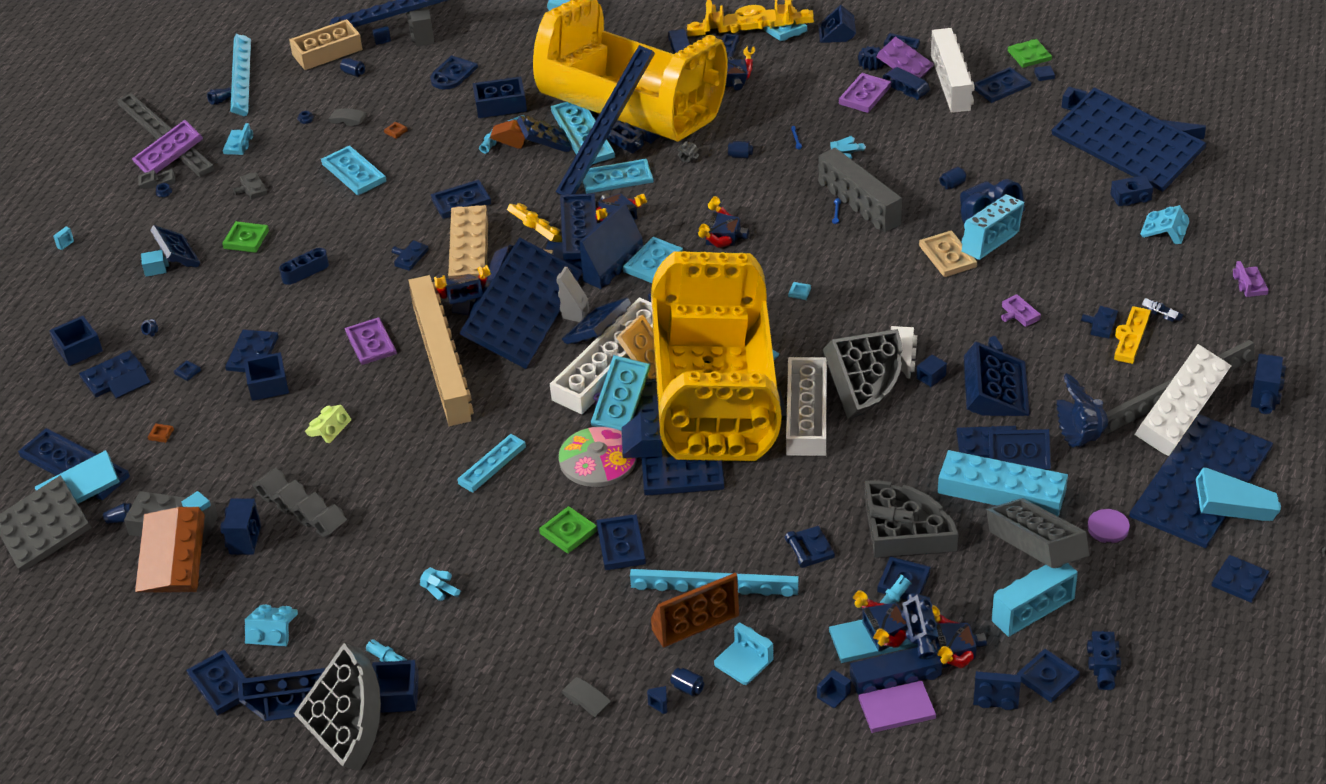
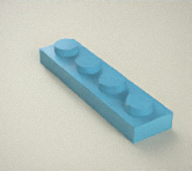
(491, 463)

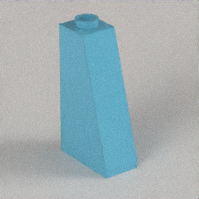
(1235, 498)

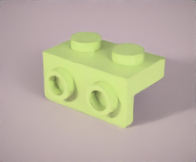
(329, 423)

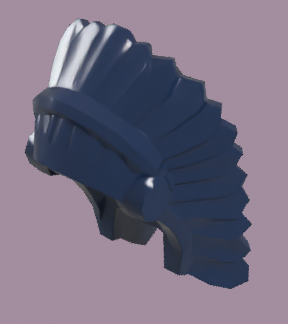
(1082, 420)

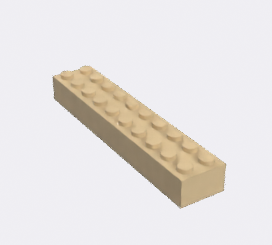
(441, 351)

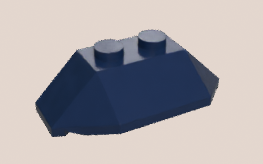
(278, 694)

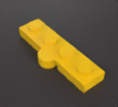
(531, 220)
(1131, 334)

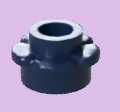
(305, 117)
(163, 190)
(149, 327)

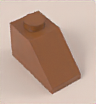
(508, 133)

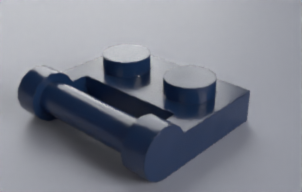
(815, 544)

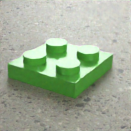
(1029, 53)
(245, 236)
(568, 529)

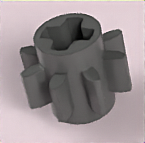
(688, 152)

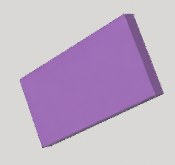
(167, 148)

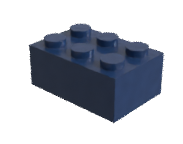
(499, 97)

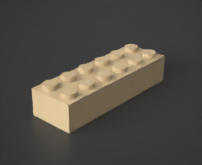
(468, 240)

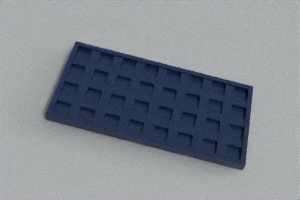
(1128, 138)
(519, 304)
(669, 475)
(1172, 495)

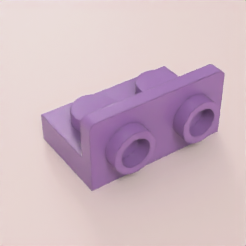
(1250, 280)

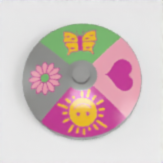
(595, 457)

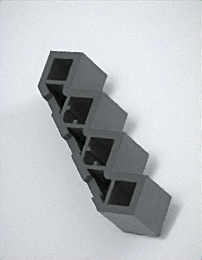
(293, 499)

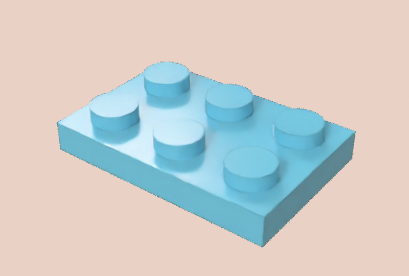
(649, 258)

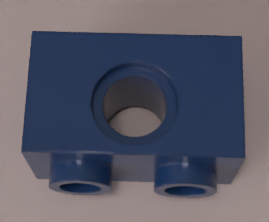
(1131, 190)

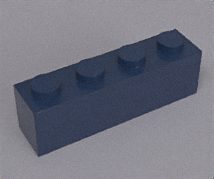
(893, 670)

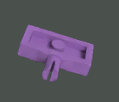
(1019, 310)

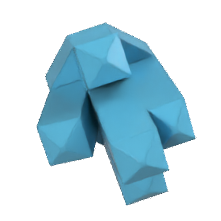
(845, 146)
(432, 581)

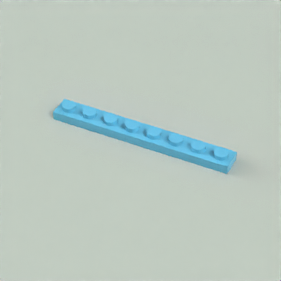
(240, 75)
(687, 580)

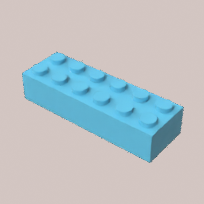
(1000, 482)

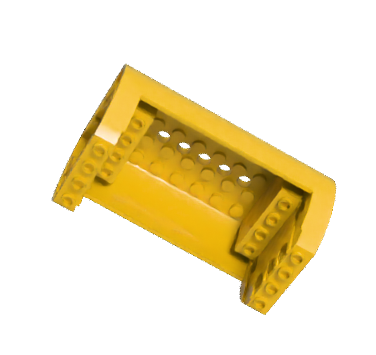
(584, 63)
(717, 313)

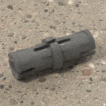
(892, 514)

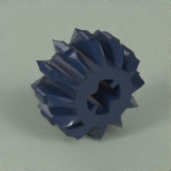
(868, 58)

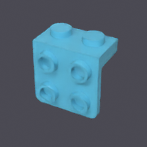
(1168, 220)
(269, 625)
(746, 655)

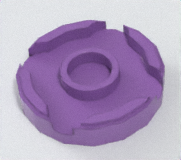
(1108, 526)

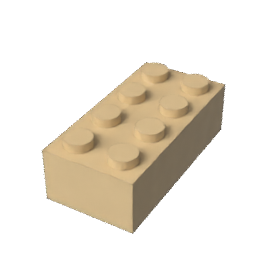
(326, 44)

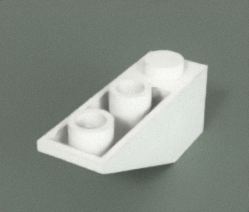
(908, 352)

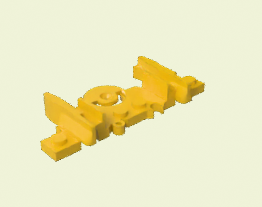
(782, 15)

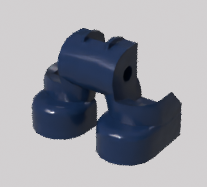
(984, 194)

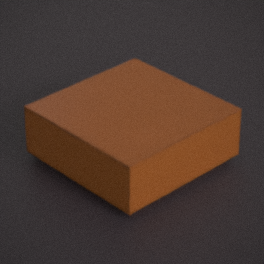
(395, 130)
(160, 433)

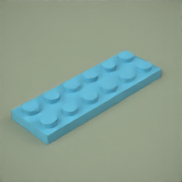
(576, 126)

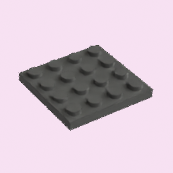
(42, 523)

